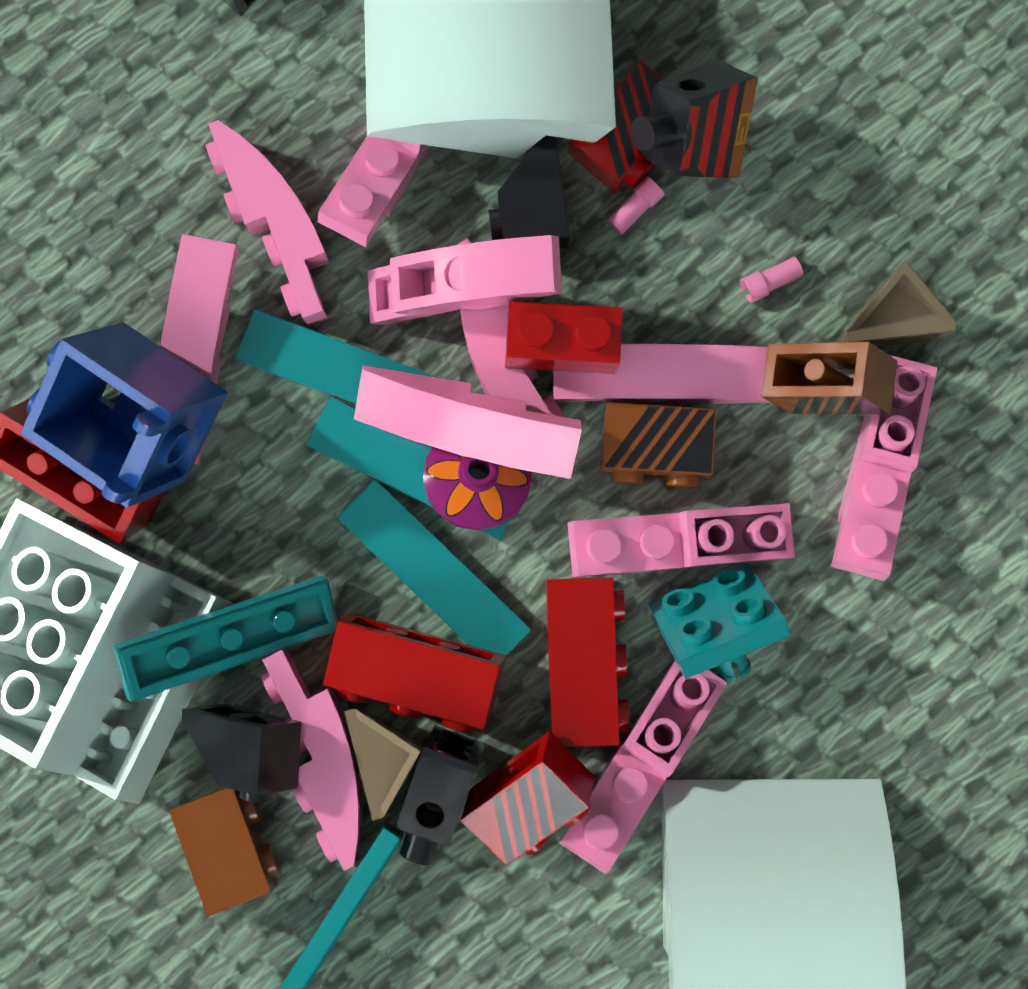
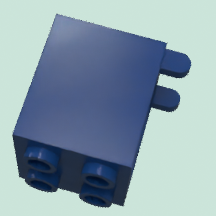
(143, 439)

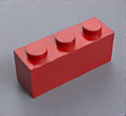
(65, 487)
(585, 661)
(414, 672)

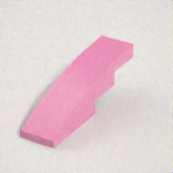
(199, 304)
(672, 375)
(467, 423)

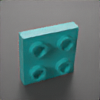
(719, 622)

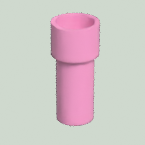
(645, 196)
(763, 282)

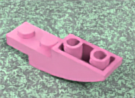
(370, 187)
(267, 202)
(464, 278)
(486, 344)
(881, 475)
(680, 540)
(642, 765)
(332, 778)

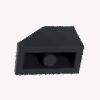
(532, 198)
(246, 749)

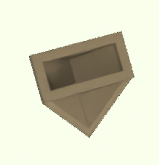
(900, 313)
(383, 758)

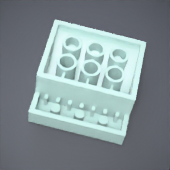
(488, 72)
(60, 684)
(780, 885)

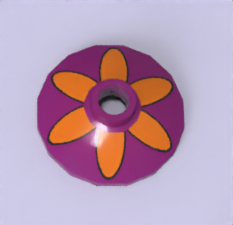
(471, 501)

